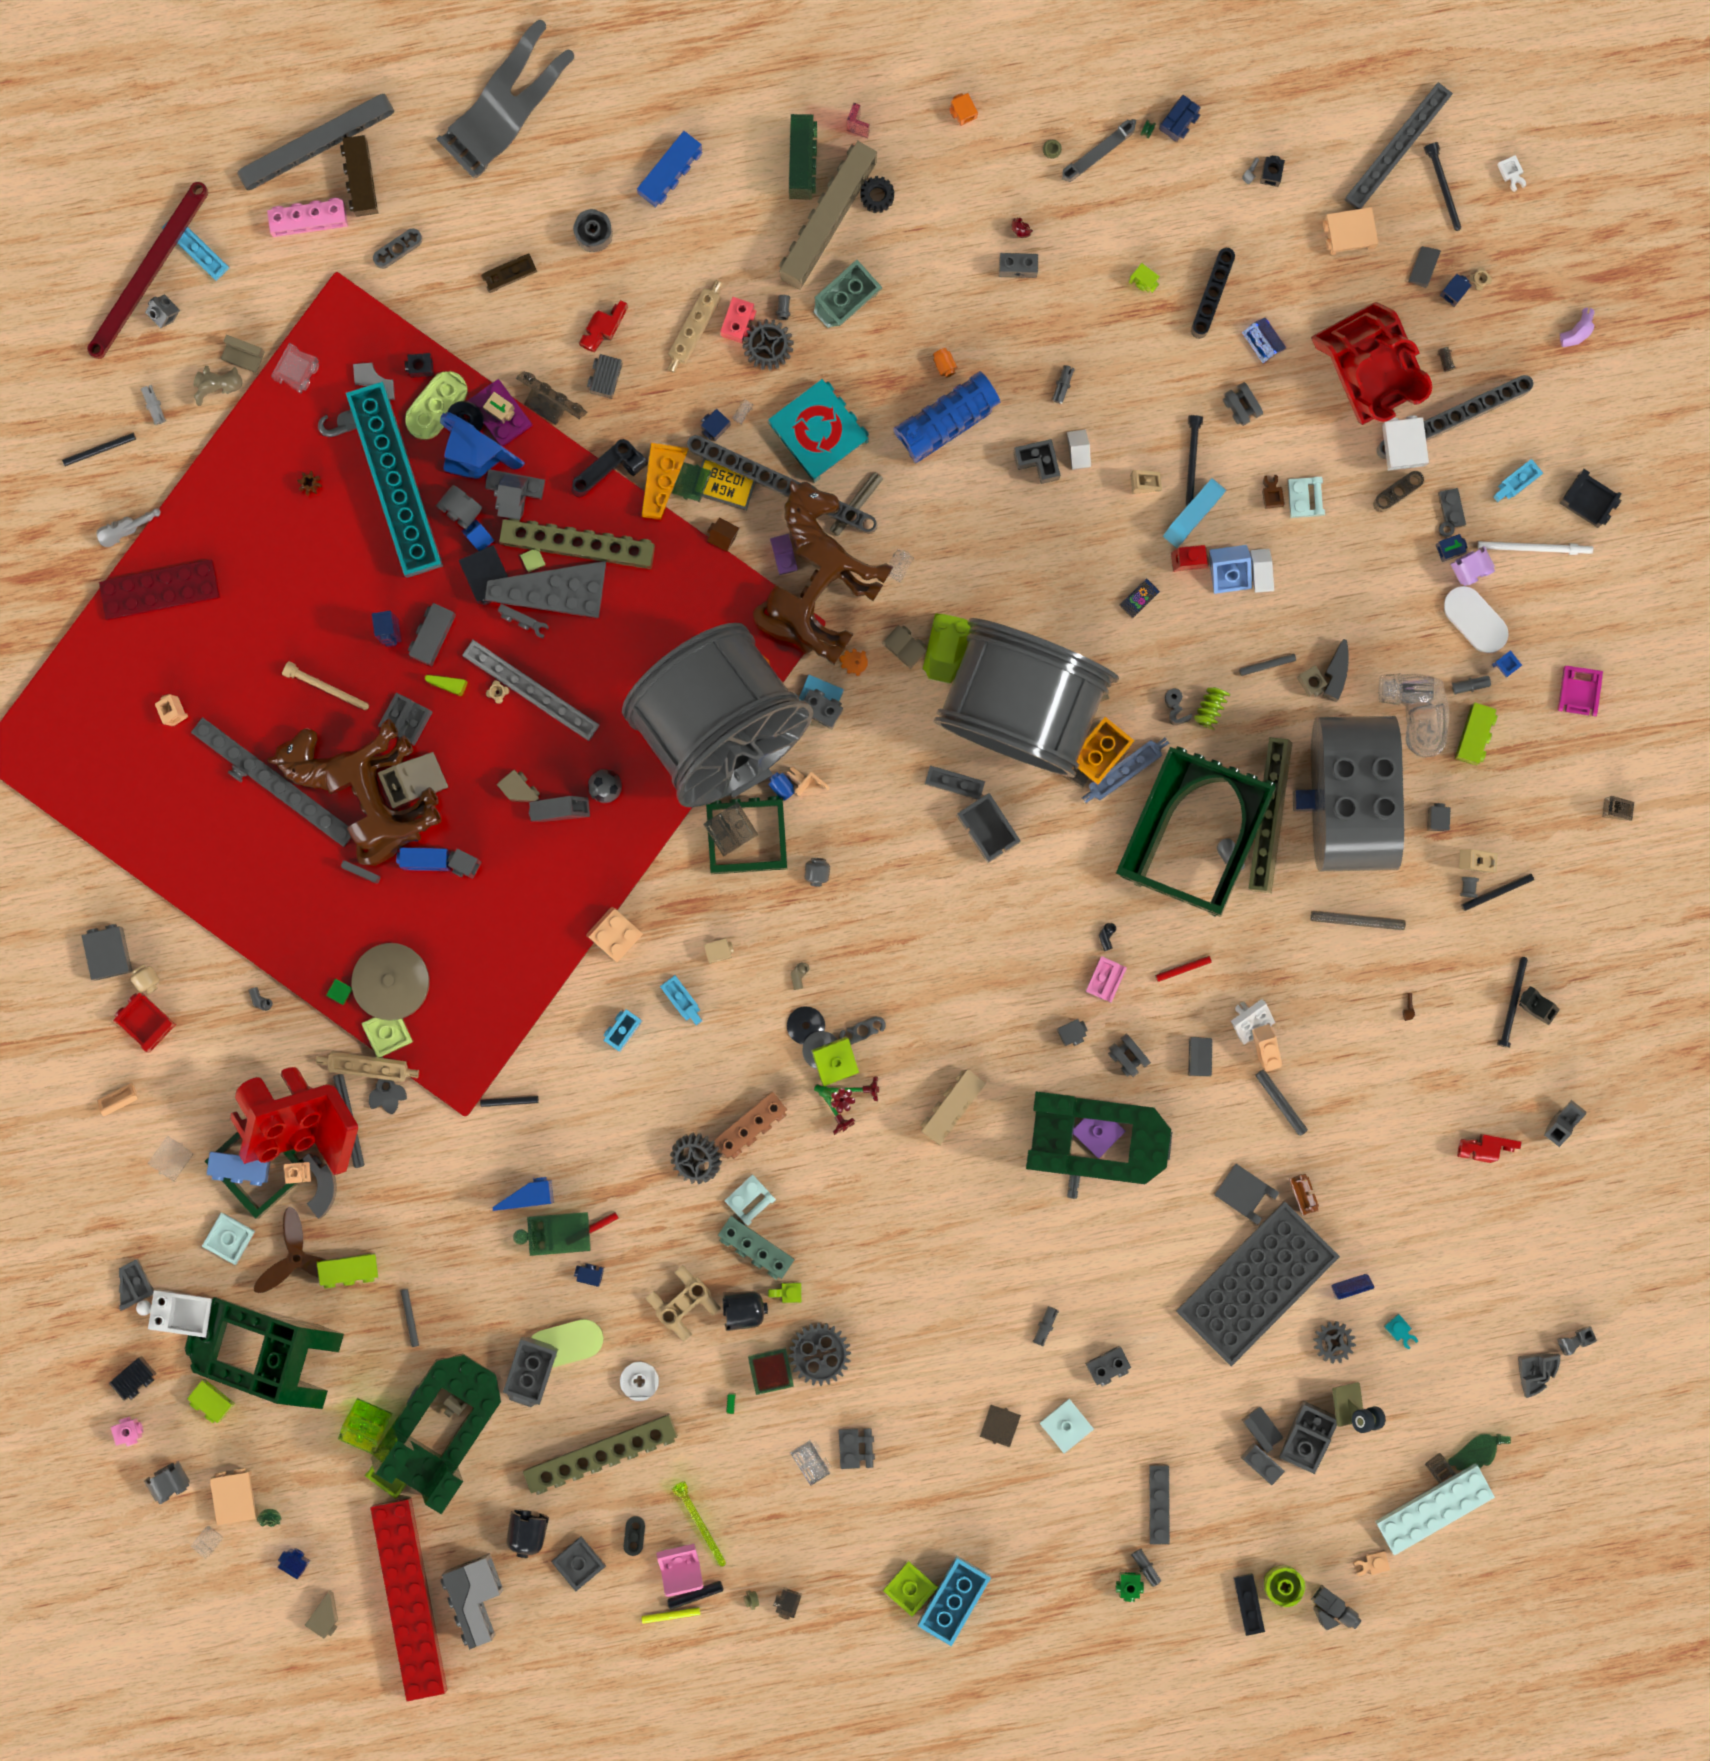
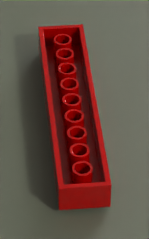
(408, 1599)

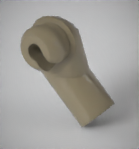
(797, 975)

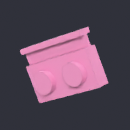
(1106, 979)

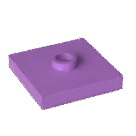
(1098, 1135)

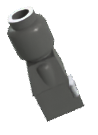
(1336, 1607)

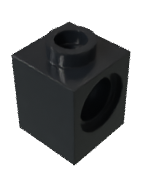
(1269, 178)
(426, 370)

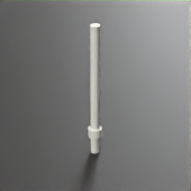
(1572, 548)

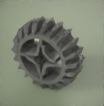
(761, 348)
(692, 1164)

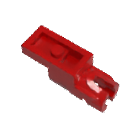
(602, 326)
(1487, 1148)

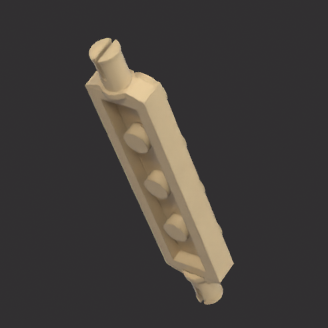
(694, 326)
(367, 1066)

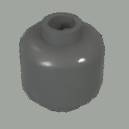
(817, 871)

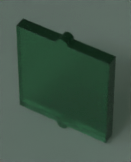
(691, 482)

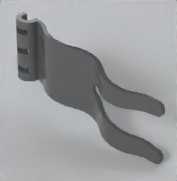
(497, 113)

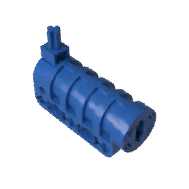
(947, 417)

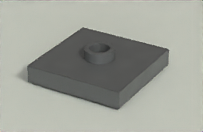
(578, 1563)

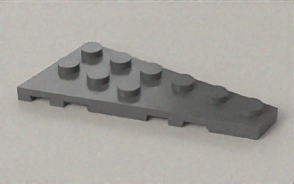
(563, 590)

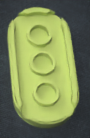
(437, 397)
(573, 1340)

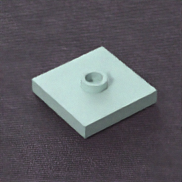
(228, 1238)
(1066, 1426)

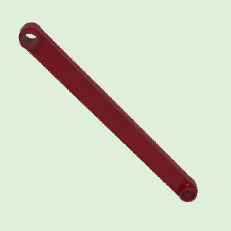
(147, 270)

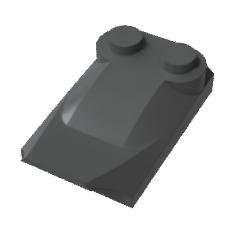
(530, 1371)

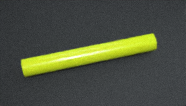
(671, 1615)

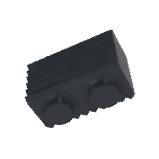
(133, 1378)

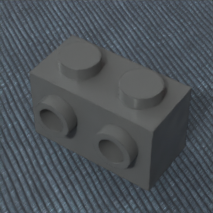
(824, 710)
(1108, 1366)

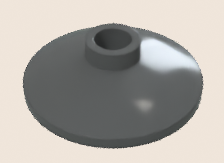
(814, 1041)

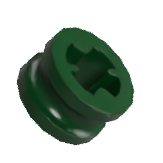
(1148, 129)

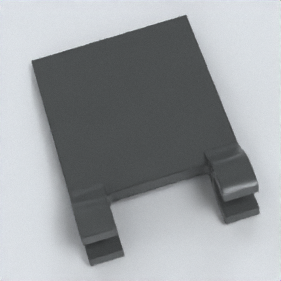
(1244, 1192)

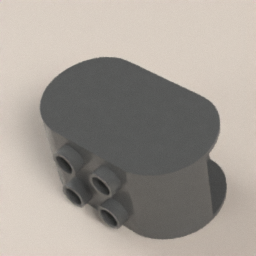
(1357, 793)

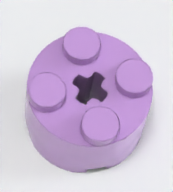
(1472, 566)

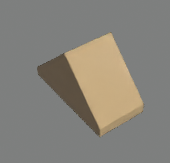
(1145, 481)

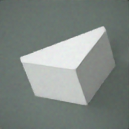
(1079, 449)

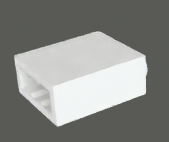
(1405, 443)

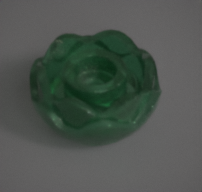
(269, 1517)

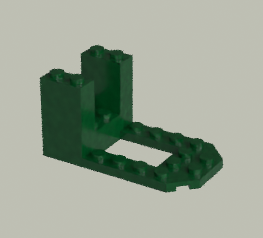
(1055, 1132)
(279, 1359)
(418, 1465)

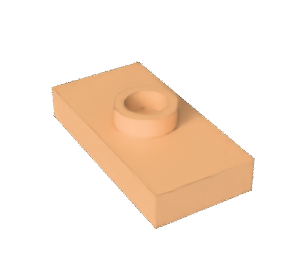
(117, 1099)

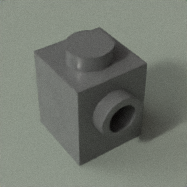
(1072, 1032)

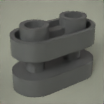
(1240, 414)
(1128, 1067)

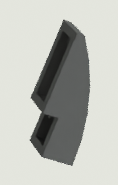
(1337, 672)

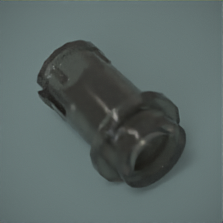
(1446, 359)

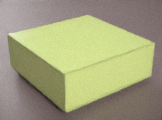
(532, 560)

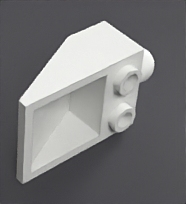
(179, 1314)

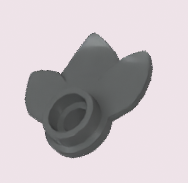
(387, 1098)

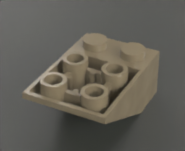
(408, 780)

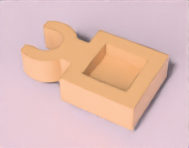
(1375, 1563)

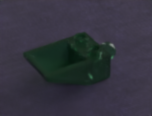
(560, 1233)

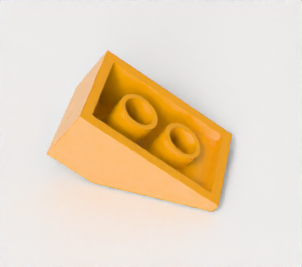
(1103, 750)

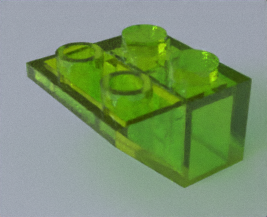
(365, 1426)

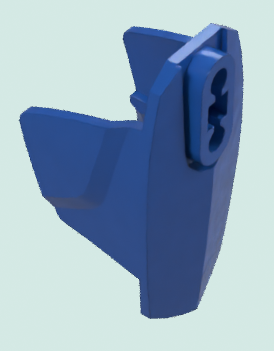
(470, 451)

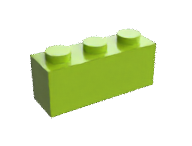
(1476, 734)
(347, 1270)

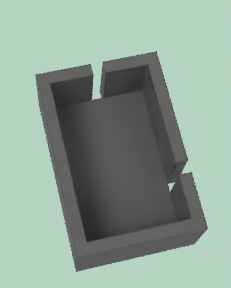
(988, 828)

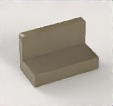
(242, 353)

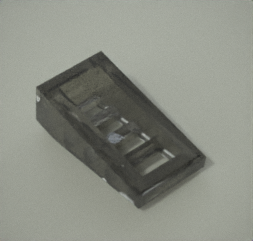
(1438, 1464)

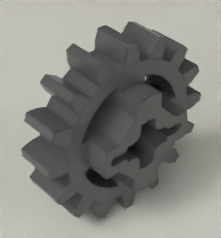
(1329, 1350)

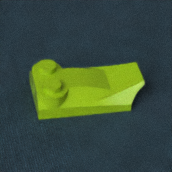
(946, 647)

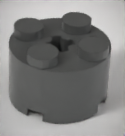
(593, 241)
(459, 506)
(167, 1481)

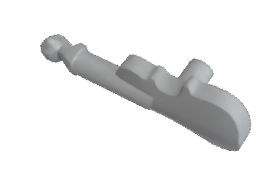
(112, 533)

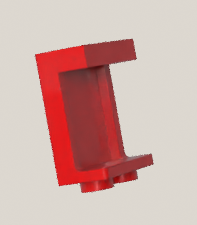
(144, 1021)

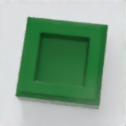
(339, 991)
(731, 1403)

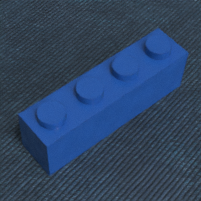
(670, 169)

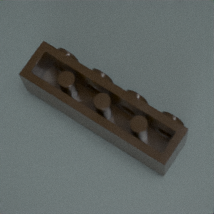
(360, 176)

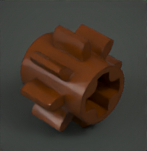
(315, 484)

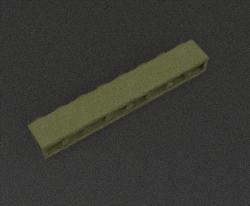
(1269, 831)

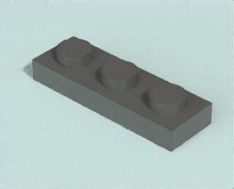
(535, 486)
(954, 782)

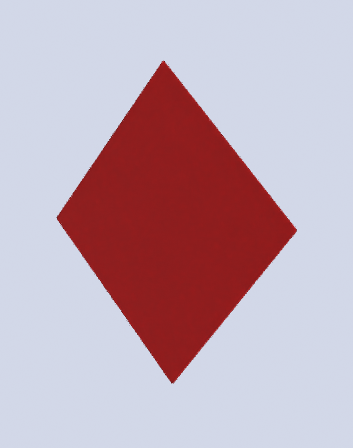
(302, 589)

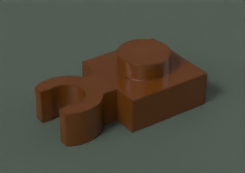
(1272, 495)

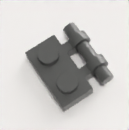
(849, 1448)

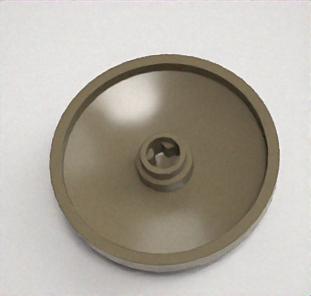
(390, 981)

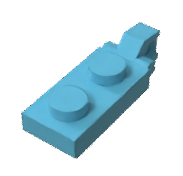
(1518, 480)
(681, 999)

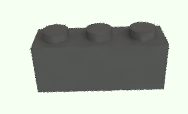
(431, 634)

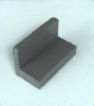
(1200, 1056)
(1262, 1429)

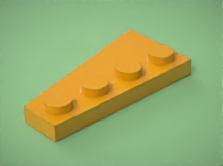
(662, 473)

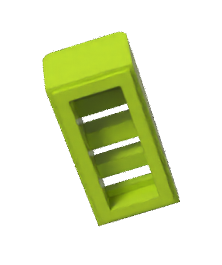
(452, 685)

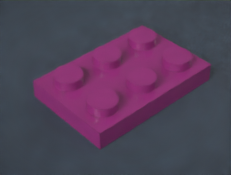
(510, 429)

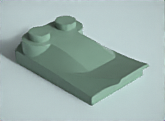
(845, 295)

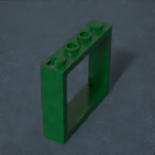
(749, 867)
(242, 1196)

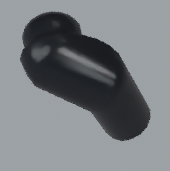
(1105, 935)

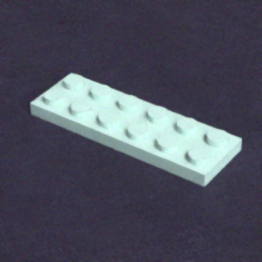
(1434, 1509)

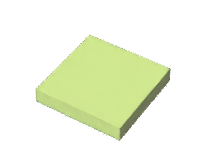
(386, 1035)

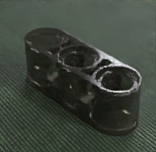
(1406, 486)

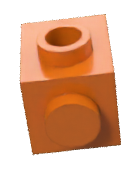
(963, 109)

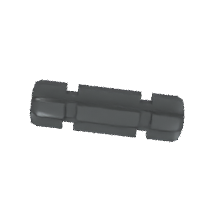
(1073, 1184)

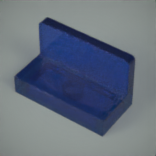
(1263, 340)

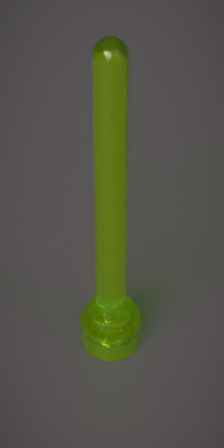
(681, 1491)

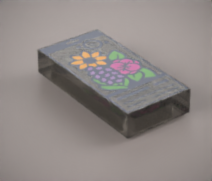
(1139, 598)

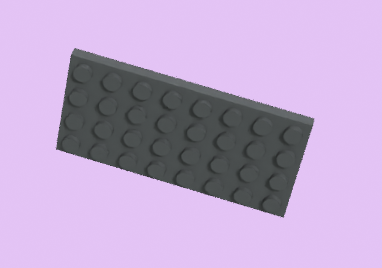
(1257, 1283)

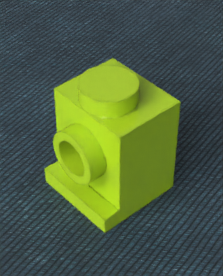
(1145, 279)

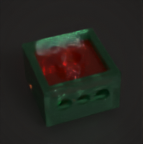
(771, 1370)

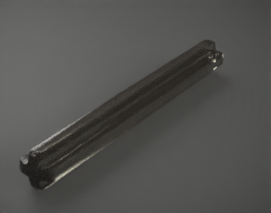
(1358, 920)

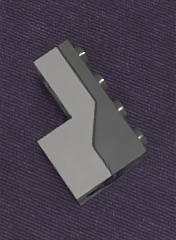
(468, 1588)

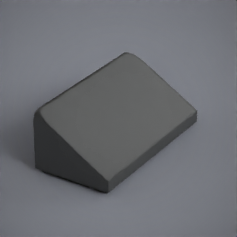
(1424, 266)
(1325, 1619)

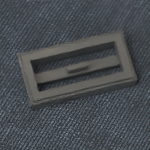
(361, 872)

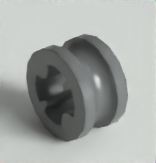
(237, 773)

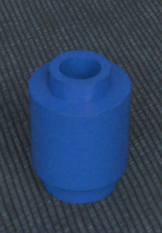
(781, 786)

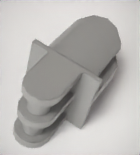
(1225, 849)

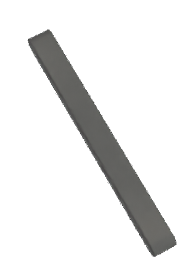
(772, 483)

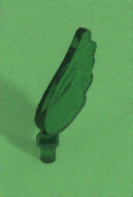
(1479, 1451)

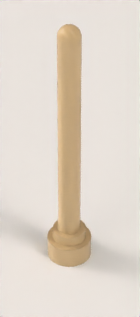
(291, 670)

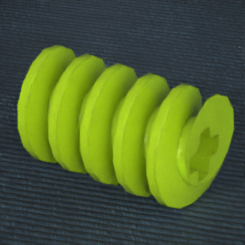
(1210, 707)

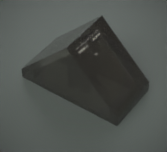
(1618, 808)

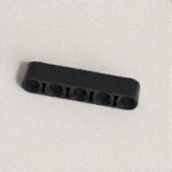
(1213, 284)

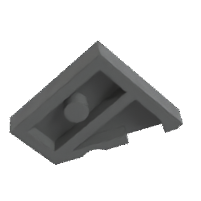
(133, 1285)

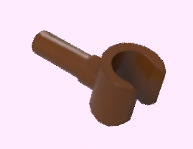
(1410, 1013)

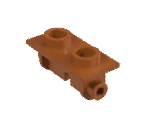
(1306, 1203)

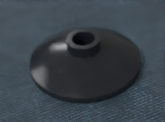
(464, 407)
(802, 1015)

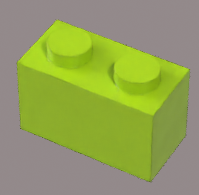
(210, 1401)

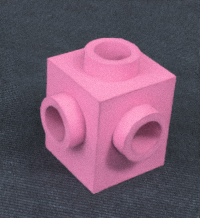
(122, 1436)

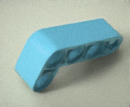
(1194, 513)

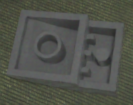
(1309, 1437)

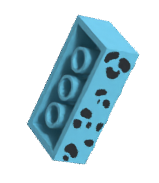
(954, 1600)

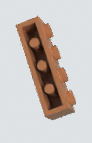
(750, 1125)

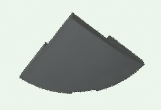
(1536, 1371)

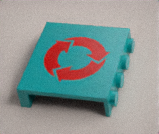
(818, 429)

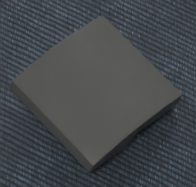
(408, 717)

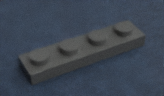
(1159, 1504)

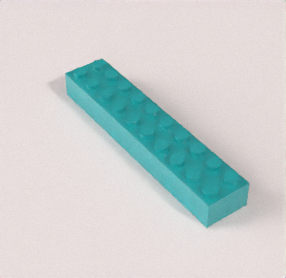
(394, 479)

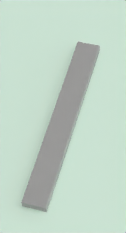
(530, 690)

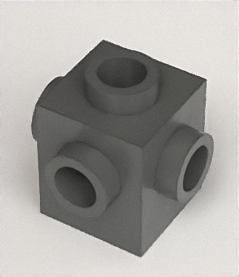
(162, 310)

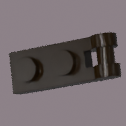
(509, 272)

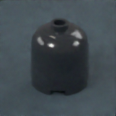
(743, 1310)
(526, 1532)

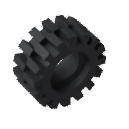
(877, 205)

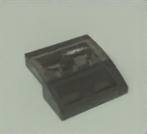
(730, 829)

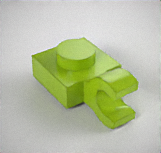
(790, 1293)

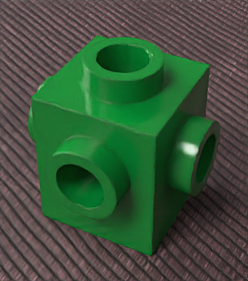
(1127, 1579)

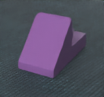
(783, 554)

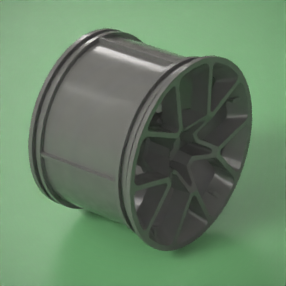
(1024, 697)
(715, 714)

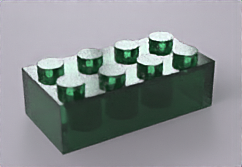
(801, 162)

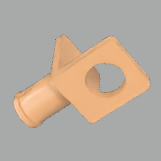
(802, 781)

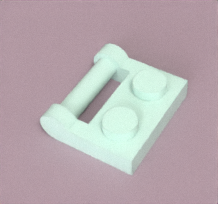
(1299, 497)
(745, 1195)

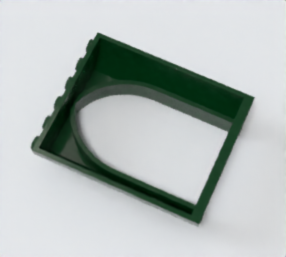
(1176, 779)

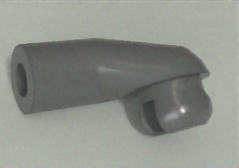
(258, 1001)

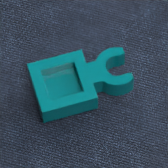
(1399, 1330)

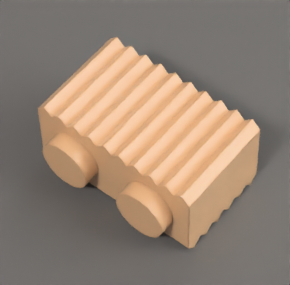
(1267, 1047)

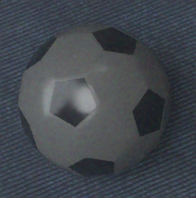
(604, 785)

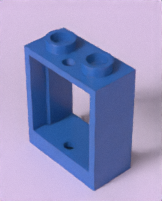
(423, 859)

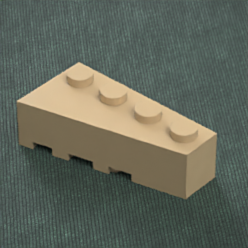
(952, 1107)

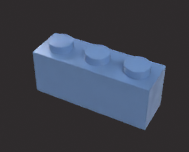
(232, 1166)

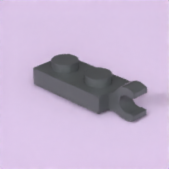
(524, 621)

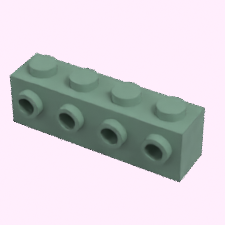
(755, 1247)

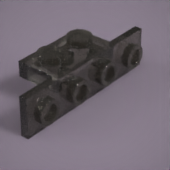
(547, 401)

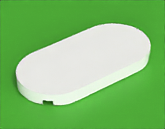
(1475, 619)

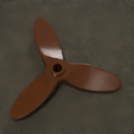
(294, 1242)

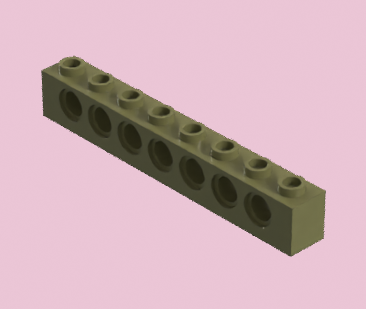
(642, 560)
(534, 1474)

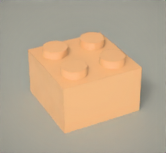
(614, 934)

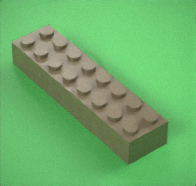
(828, 215)

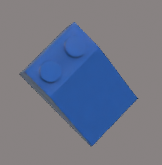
(533, 1194)

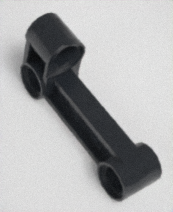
(631, 460)

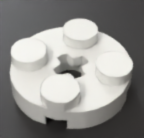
(646, 1372)

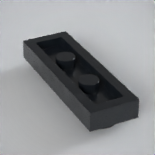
(1249, 1604)

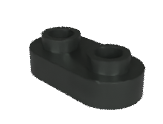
(634, 1535)

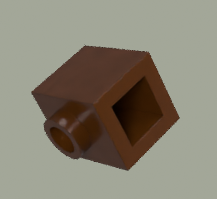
(722, 534)

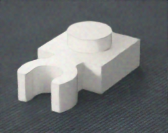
(1510, 171)

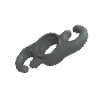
(871, 1030)

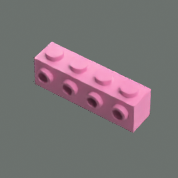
(307, 218)

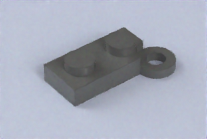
(1452, 511)

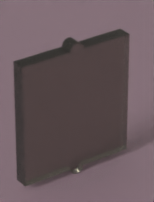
(1000, 1425)

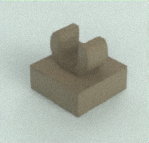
(454, 1405)

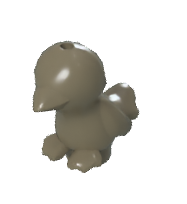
(210, 382)

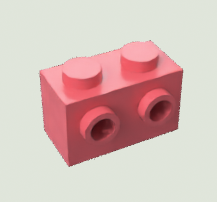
(738, 319)

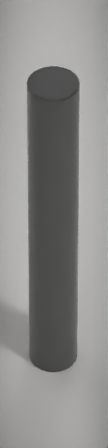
(1268, 664)
(409, 1318)

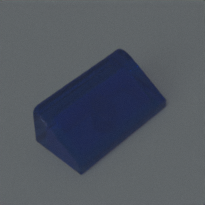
(1352, 1286)

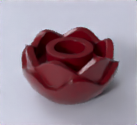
(1020, 228)

